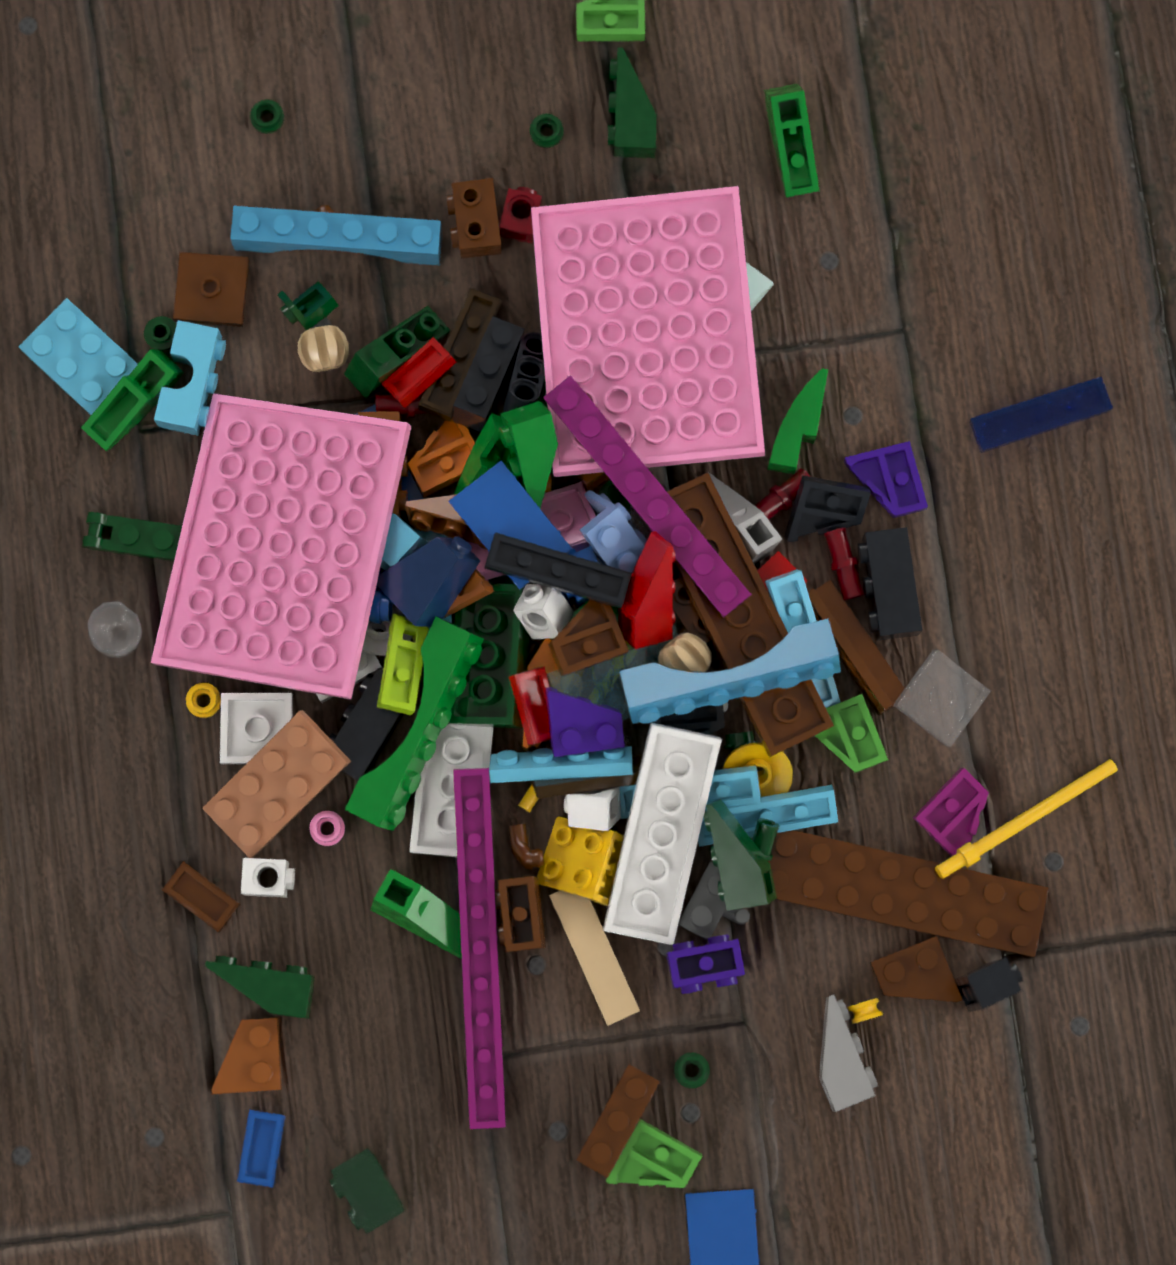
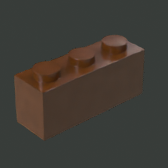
(617, 1120)

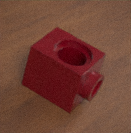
(515, 228)

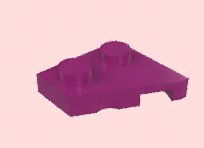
(954, 811)

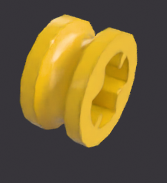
(865, 1010)

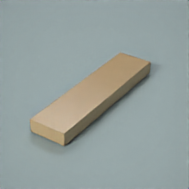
(595, 956)

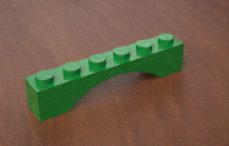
(446, 659)

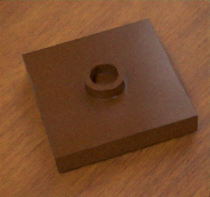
(211, 289)

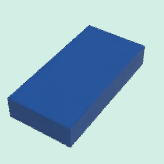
(261, 1148)

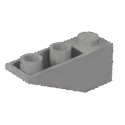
(751, 523)
(841, 1068)

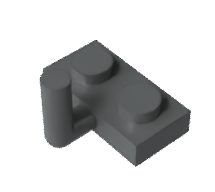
(707, 908)

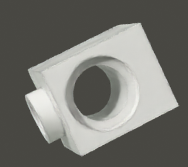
(543, 611)
(593, 809)
(251, 874)

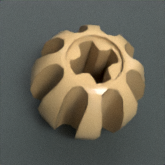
(323, 348)
(686, 654)

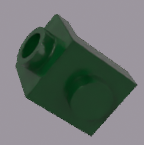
(309, 307)

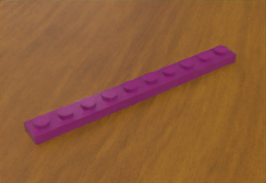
(479, 948)

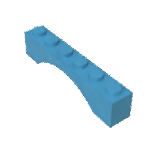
(388, 237)
(662, 691)

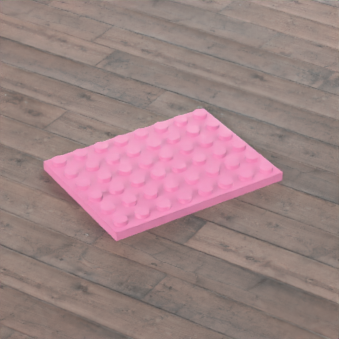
(652, 324)
(281, 545)

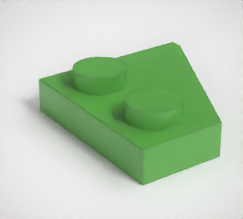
(611, 20)
(853, 735)
(654, 1159)

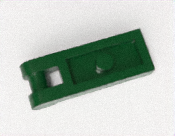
(132, 536)

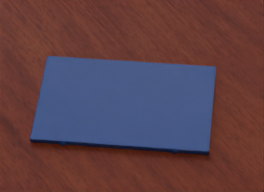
(503, 506)
(722, 1228)

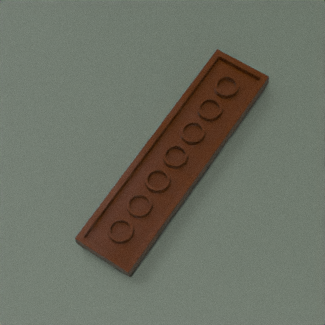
(751, 629)
(907, 892)

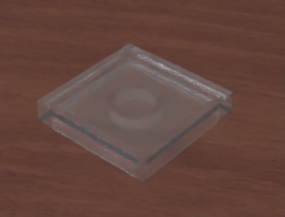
(942, 698)

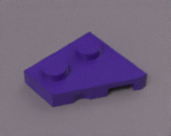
(891, 478)
(582, 725)

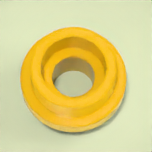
(193, 696)

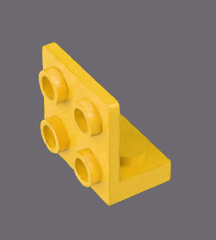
(581, 861)

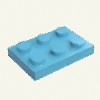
(77, 355)

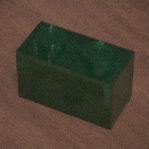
(367, 1191)

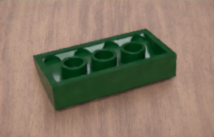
(505, 652)

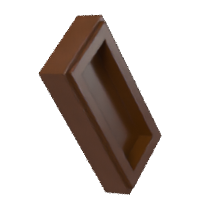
(201, 897)

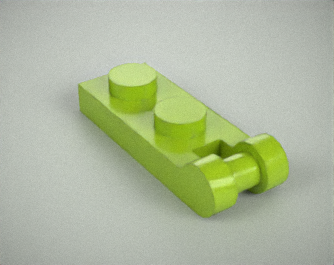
(402, 666)

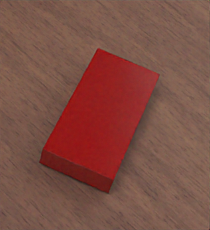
(419, 372)
(531, 701)

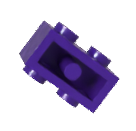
(716, 962)

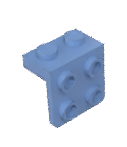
(612, 535)

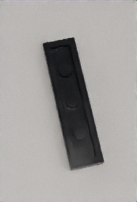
(558, 570)

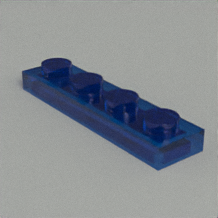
(1041, 414)

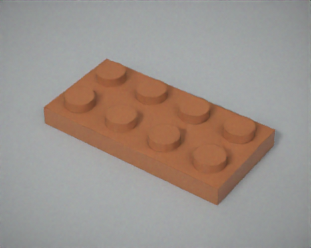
(276, 784)

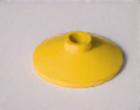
(777, 770)

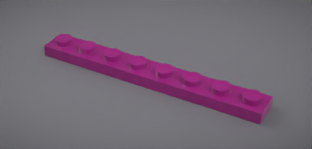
(647, 495)

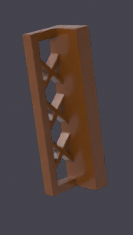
(856, 649)

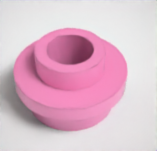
(317, 822)

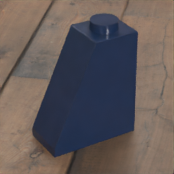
(429, 579)

